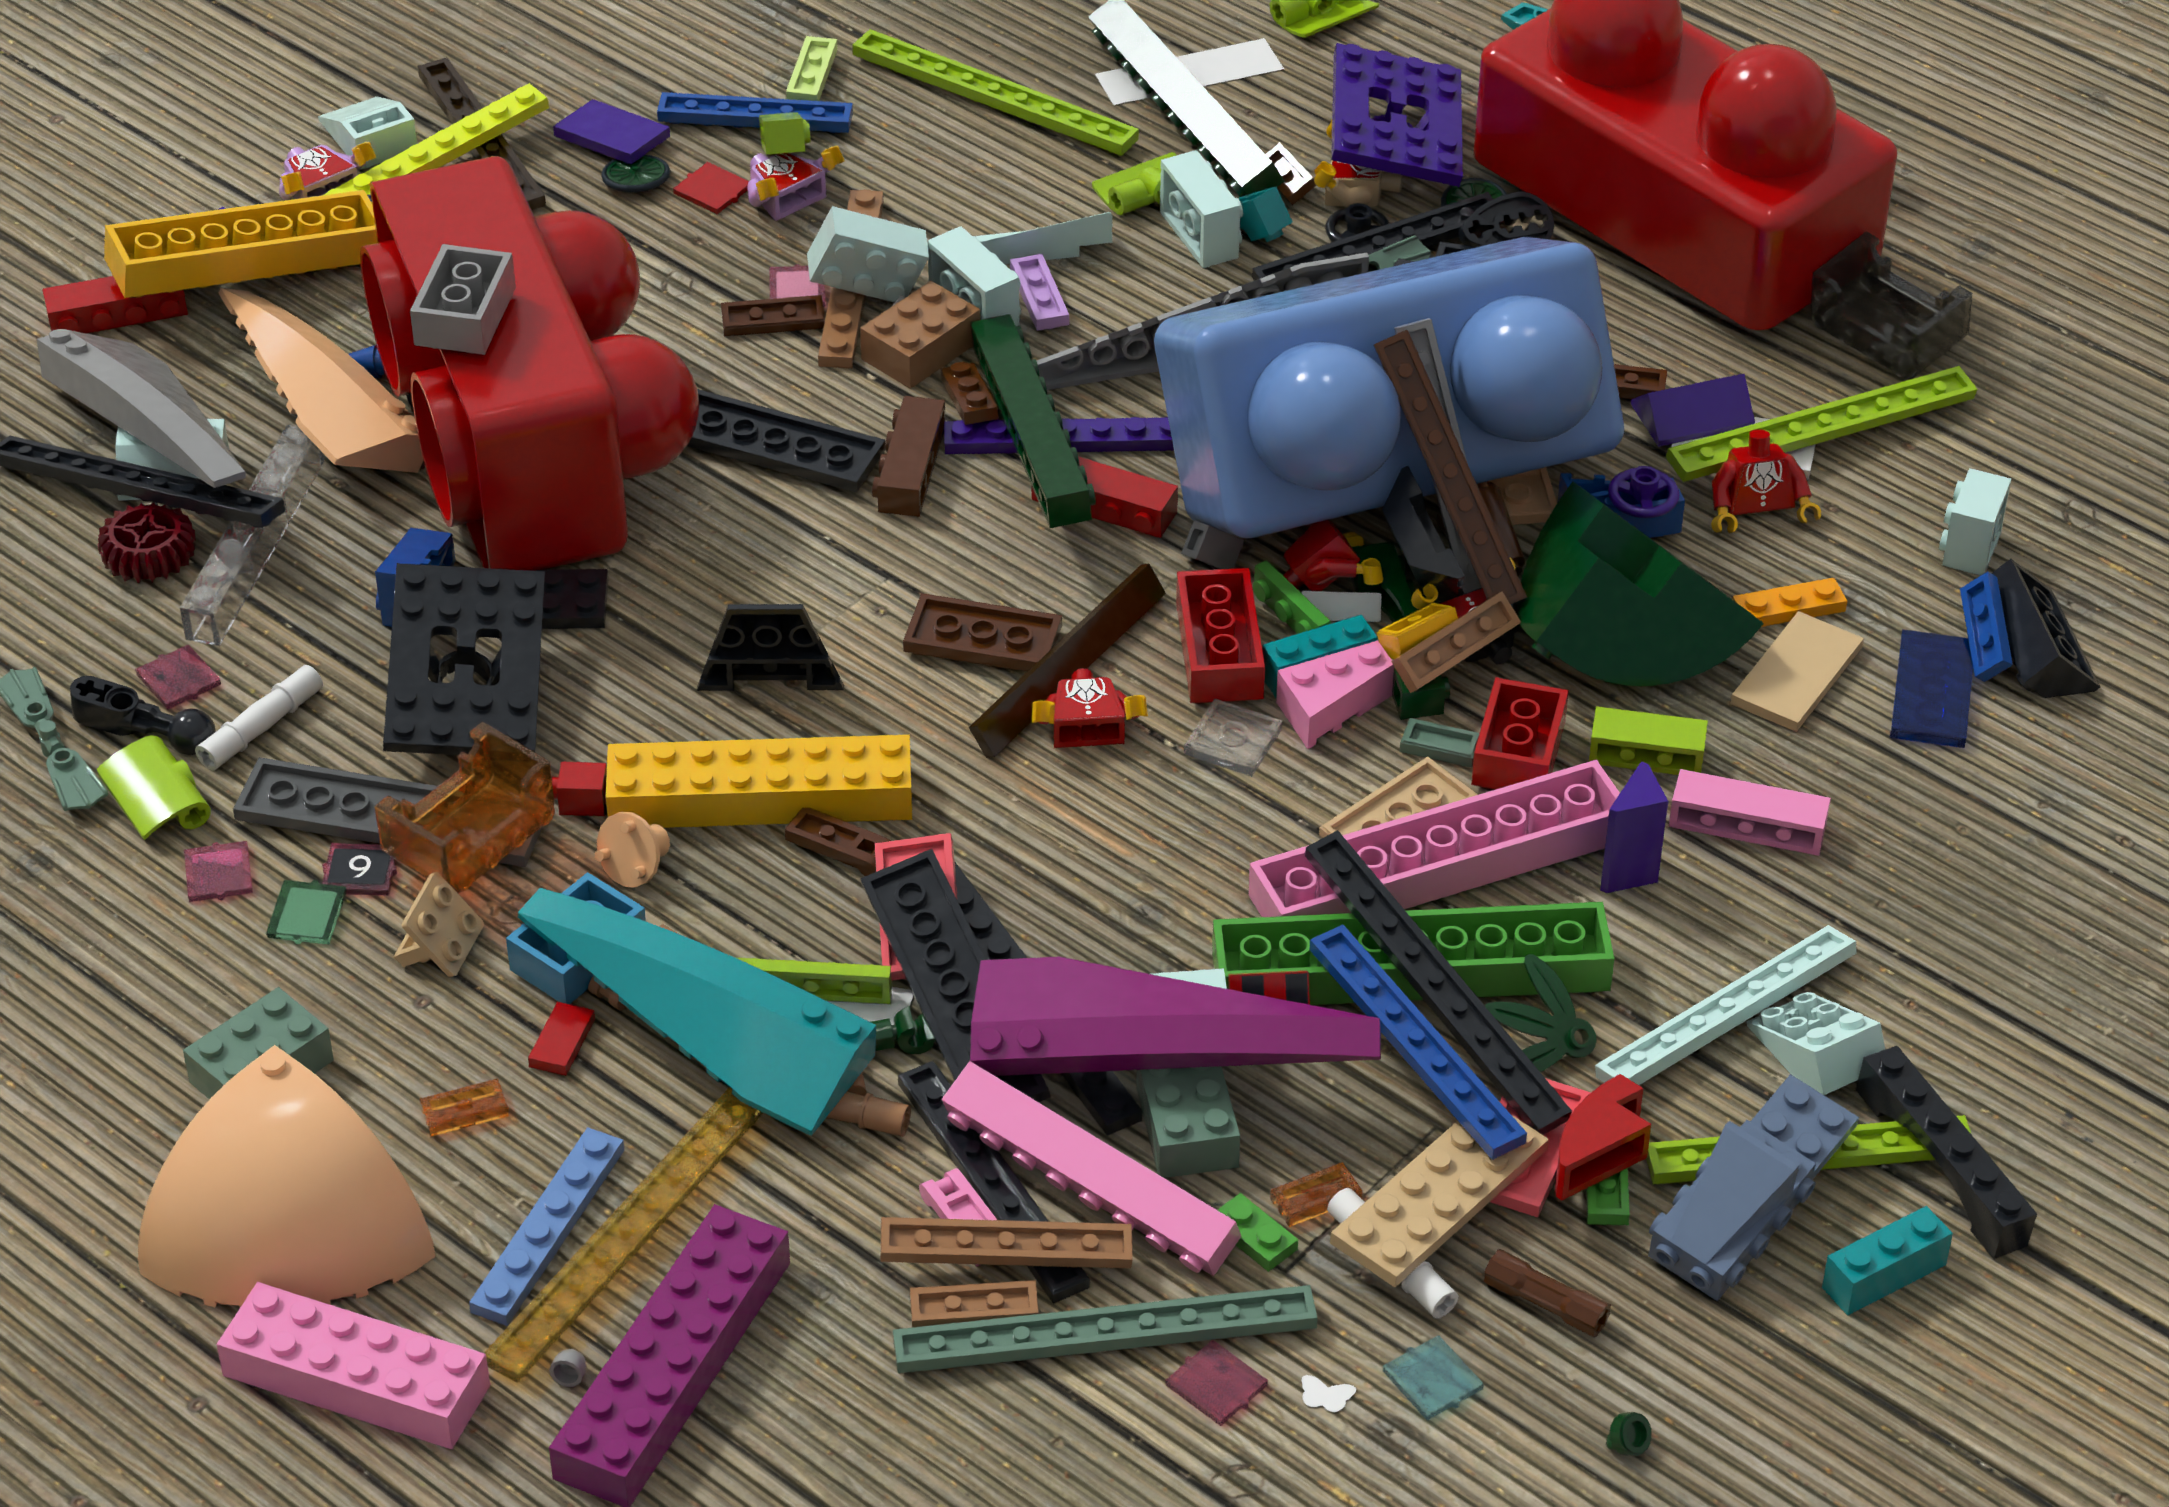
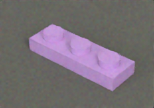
(1040, 292)

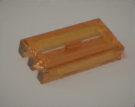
(467, 1111)
(1318, 1198)

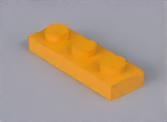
(1783, 603)

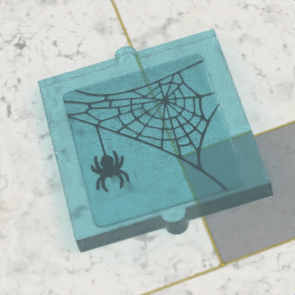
(1433, 1377)

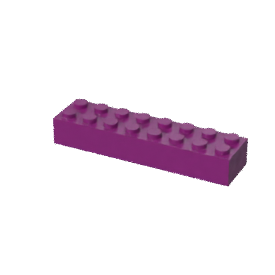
(669, 1356)

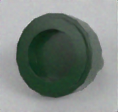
(1629, 1434)

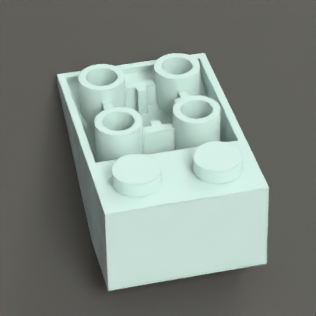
(376, 121)
(1818, 1040)

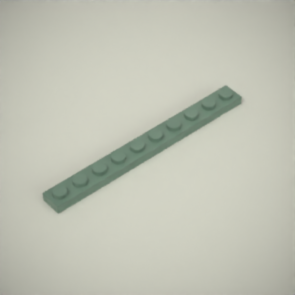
(1104, 1329)

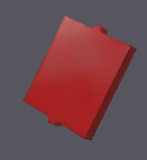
(711, 188)

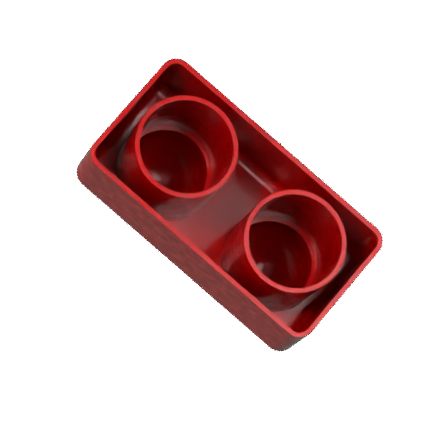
(1684, 150)
(557, 408)

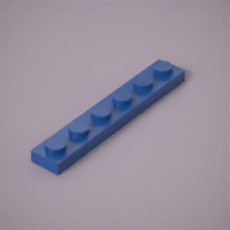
(745, 111)

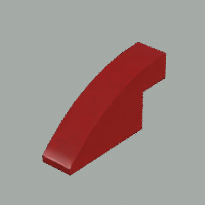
(1602, 1136)

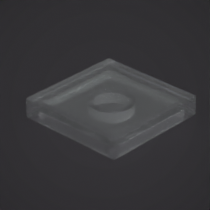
(1233, 737)

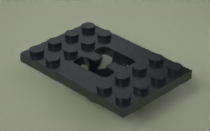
(469, 606)

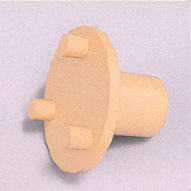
(630, 848)

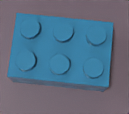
(548, 965)

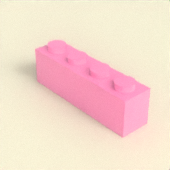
(1749, 812)

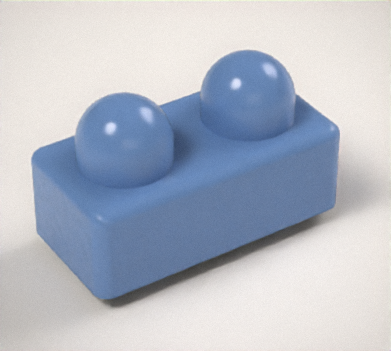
(1297, 423)

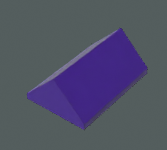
(1695, 410)
(1635, 833)

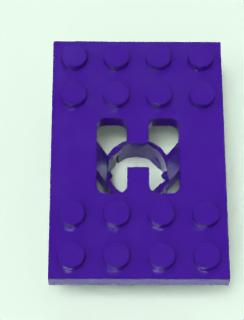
(1388, 141)

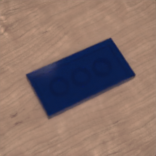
(1932, 689)

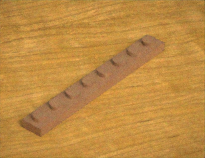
(846, 307)

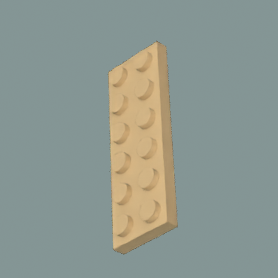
(1430, 1202)

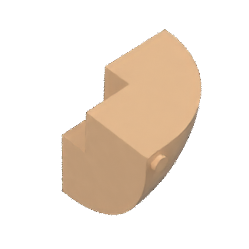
(279, 1192)

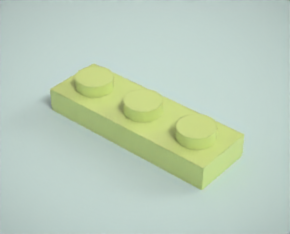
(812, 69)

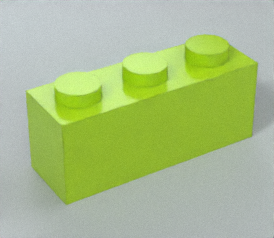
(784, 133)
(1662, 741)

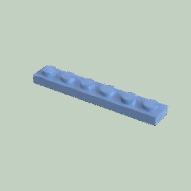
(546, 1227)

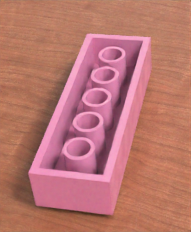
(354, 1365)

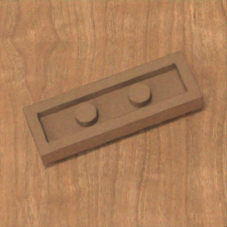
(972, 1302)

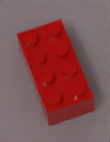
(1220, 635)

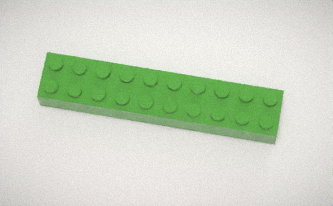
(1478, 942)

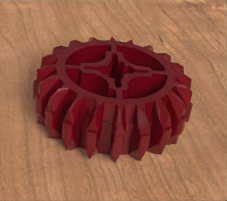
(146, 542)

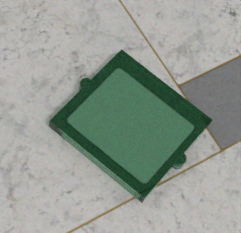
(306, 912)

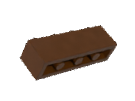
(909, 456)

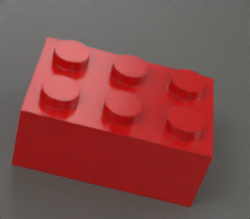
(1519, 733)

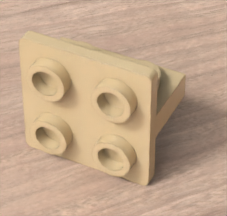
(439, 928)

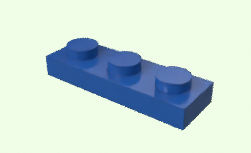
(1986, 626)

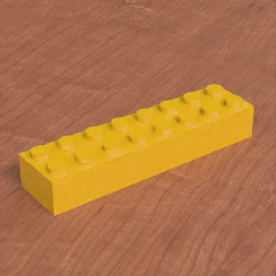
(239, 243)
(761, 780)

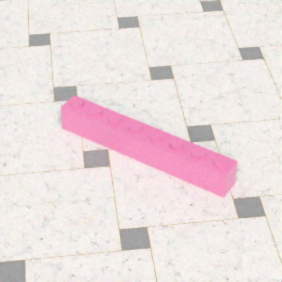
(1091, 1168)

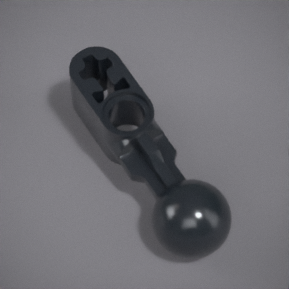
(122, 713)

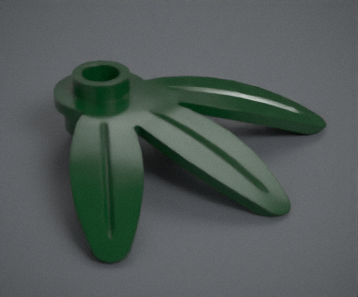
(1555, 1028)

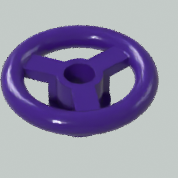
(1643, 485)

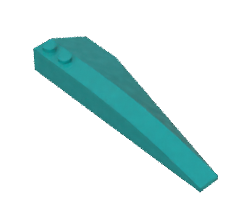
(744, 1025)

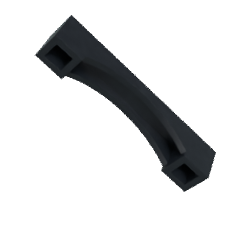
(1994, 1206)

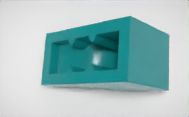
(1264, 215)

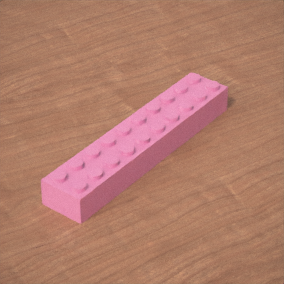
(1454, 844)

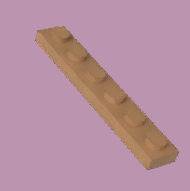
(1006, 1242)

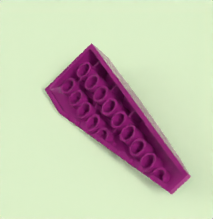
(1099, 1017)

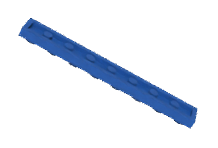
(1418, 1042)

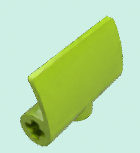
(1313, 16)
(1132, 186)
(153, 787)

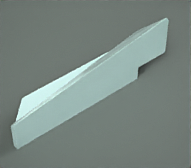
(1052, 241)

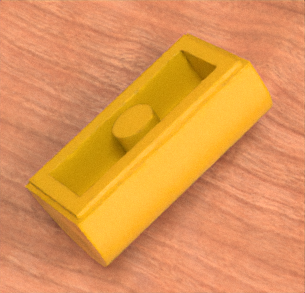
(1415, 628)

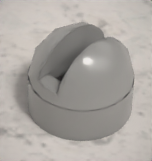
(568, 1368)

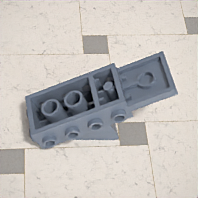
(1749, 1187)

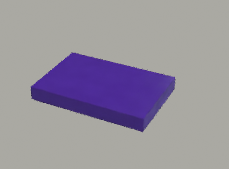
(611, 131)

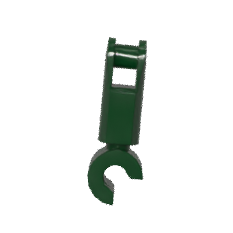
(912, 1036)

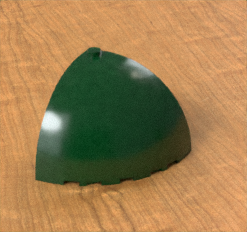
(1623, 602)

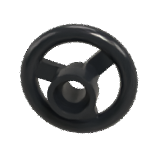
(1358, 220)

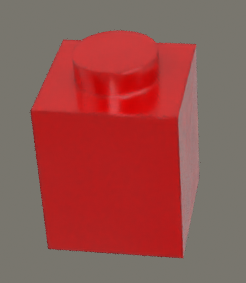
(581, 788)

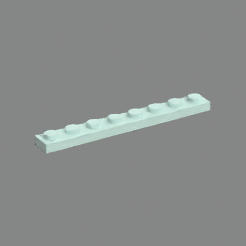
(1728, 1007)

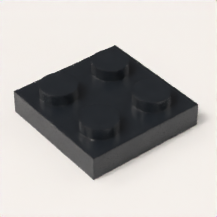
(574, 598)

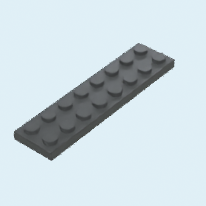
(331, 802)

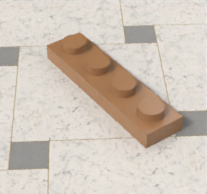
(1456, 642)

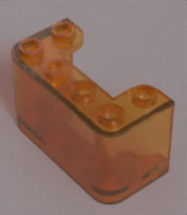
(473, 815)

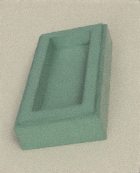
(1439, 742)

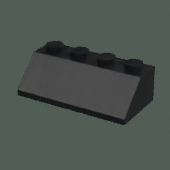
(2041, 636)

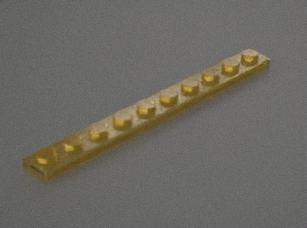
(620, 1237)

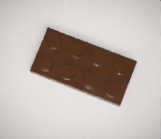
(981, 632)

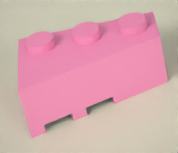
(1333, 689)

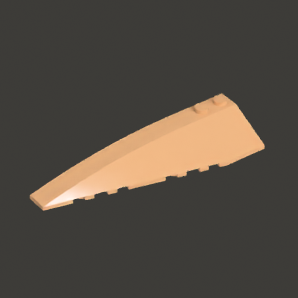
(331, 393)

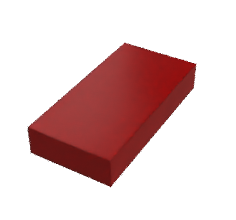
(561, 1038)

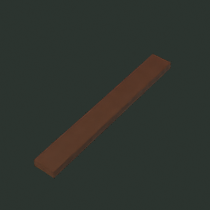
(1449, 467)

